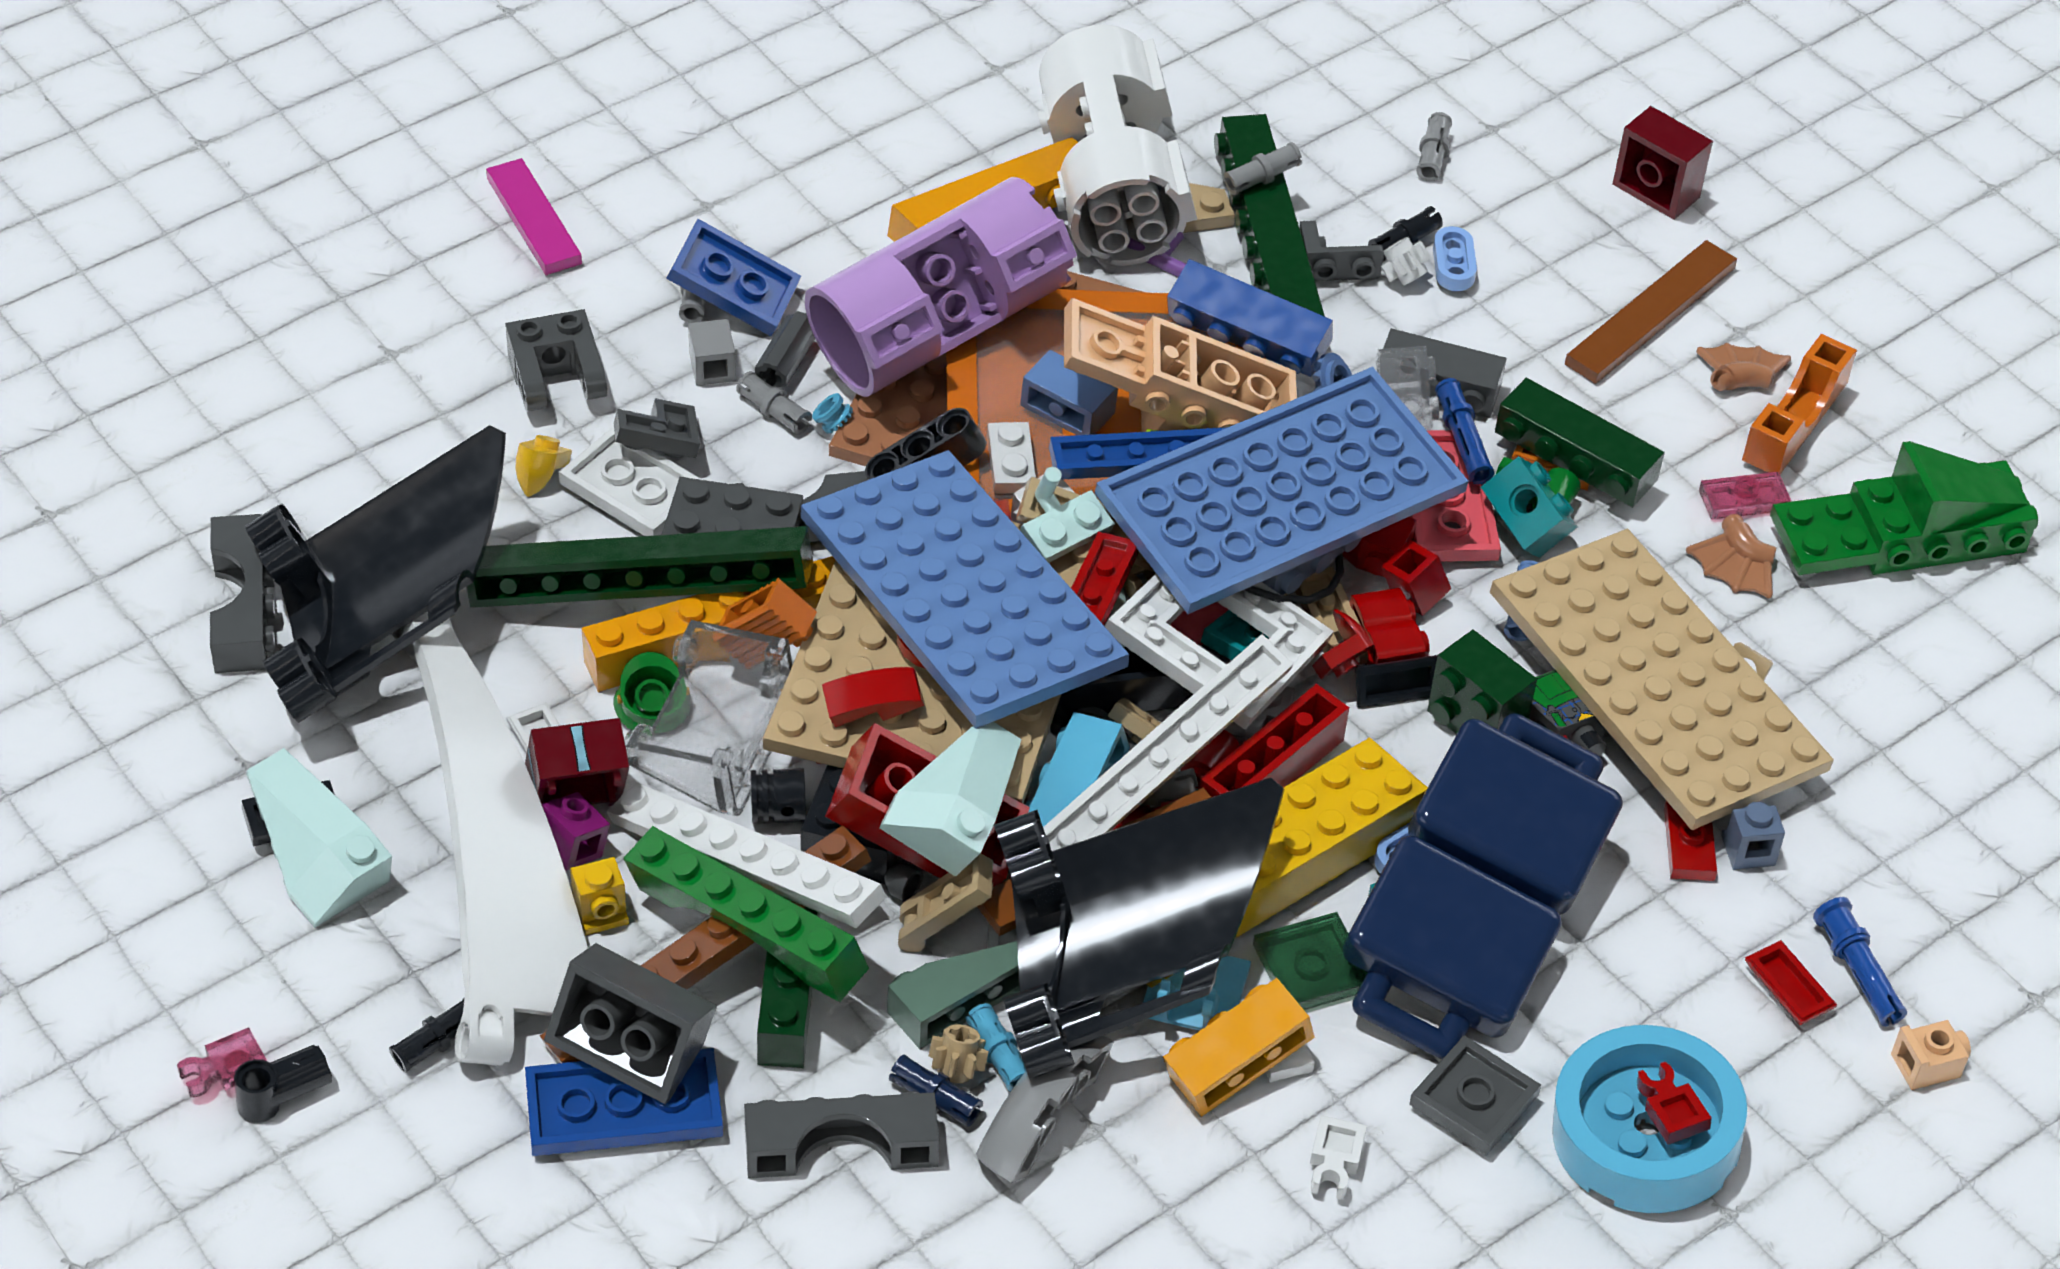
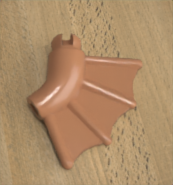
(1742, 366)
(1737, 557)

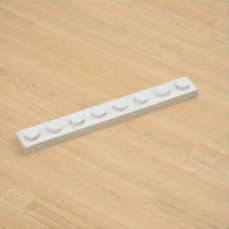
(1170, 745)
(758, 857)

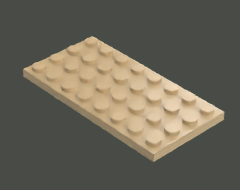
(1661, 678)

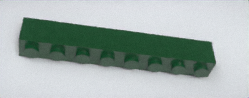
(1266, 216)
(641, 567)

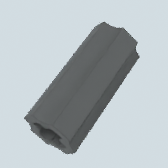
(786, 350)

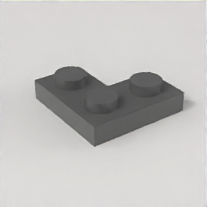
(668, 429)

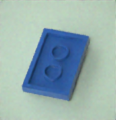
(734, 277)

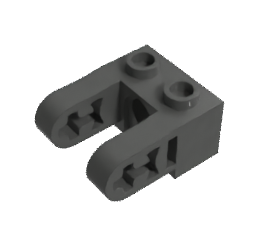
(554, 347)

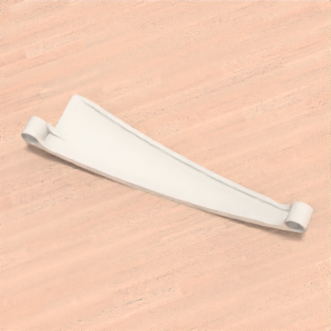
(510, 878)

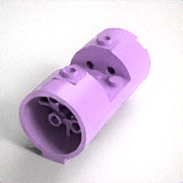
(939, 286)

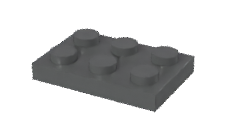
(718, 506)

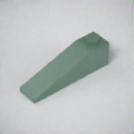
(947, 989)

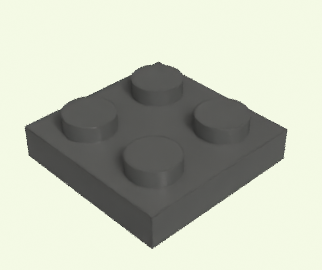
(1475, 1095)

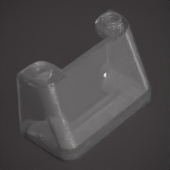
(714, 715)

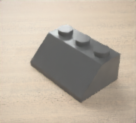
(629, 1022)

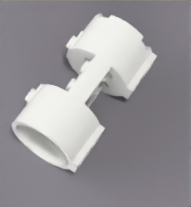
(1120, 175)

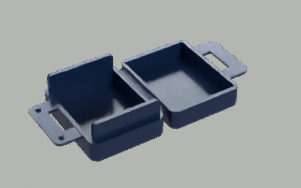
(1481, 881)

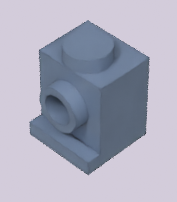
(1750, 824)

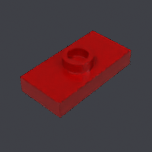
(1689, 851)

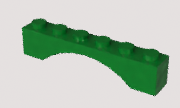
(800, 940)

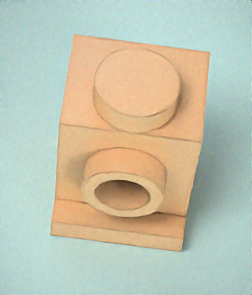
(1931, 1054)

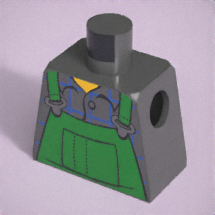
(1564, 713)

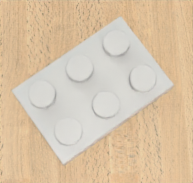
(625, 482)

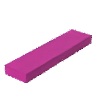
(534, 216)

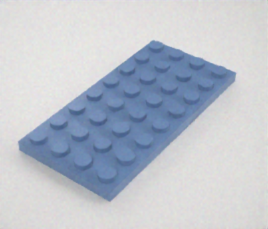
(1280, 489)
(964, 588)

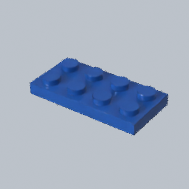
(587, 1110)

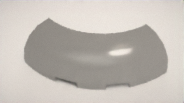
(1027, 1112)

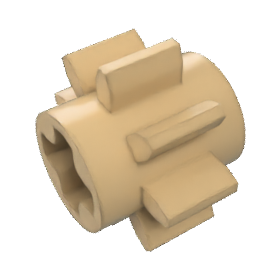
(958, 1053)

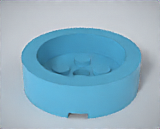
(1601, 1106)

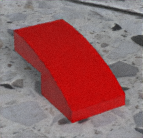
(879, 690)

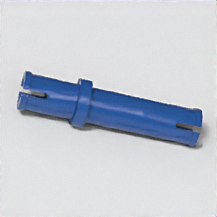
(1459, 418)

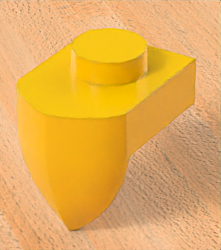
(537, 462)

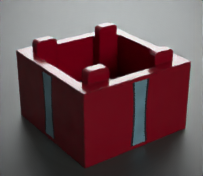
(579, 759)

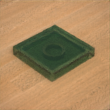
(1310, 960)

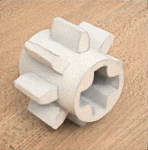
(1405, 261)

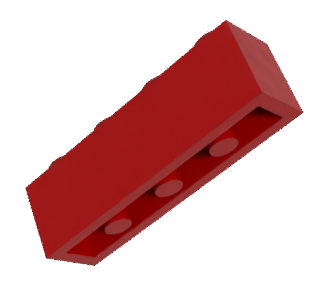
(1284, 745)

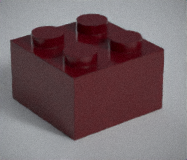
(1662, 162)

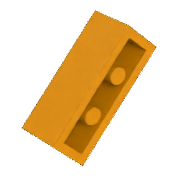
(1238, 1046)

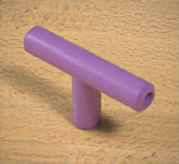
(1163, 261)

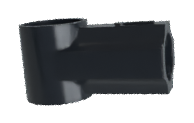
(266, 1085)

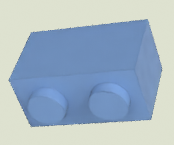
(1067, 397)

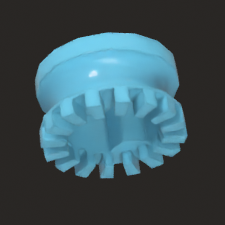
(832, 413)

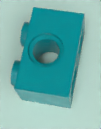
(1510, 494)

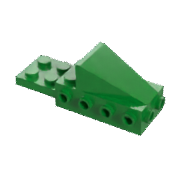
(1920, 517)

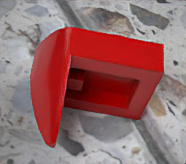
(1343, 656)

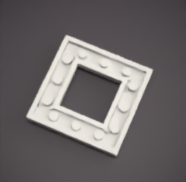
(1146, 630)

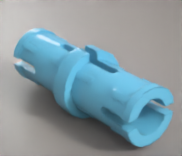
(999, 1043)

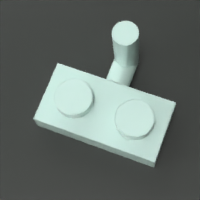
(1064, 525)

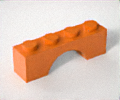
(1785, 427)

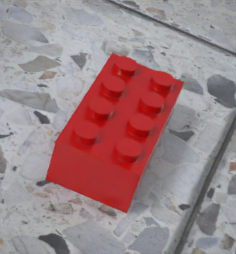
(873, 775)

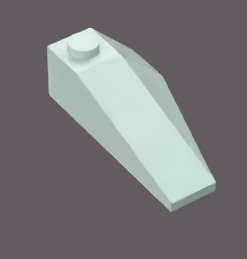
(955, 798)
(319, 842)

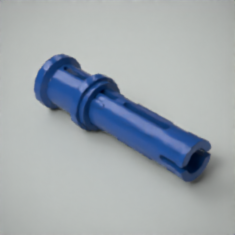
(1852, 945)

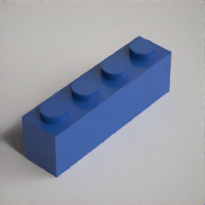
(1249, 318)

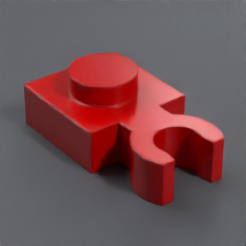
(1671, 1108)

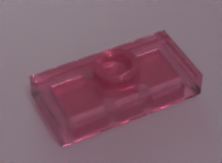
(1743, 494)

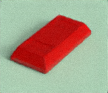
(1790, 982)

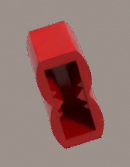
(1390, 625)

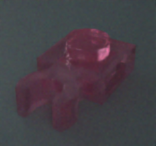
(221, 1062)

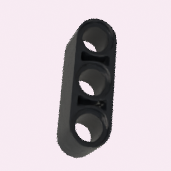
(950, 431)

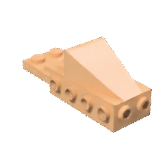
(1171, 371)

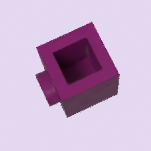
(577, 829)

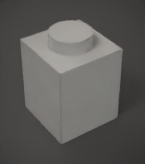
(712, 352)

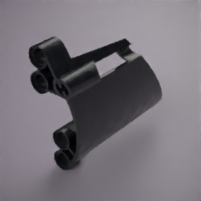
(378, 570)
(1127, 914)

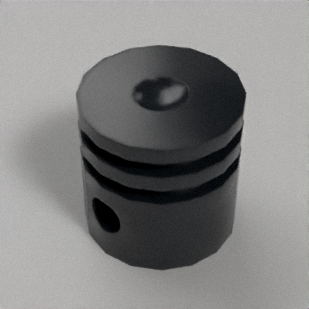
(778, 795)

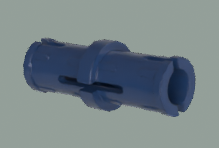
(947, 1095)

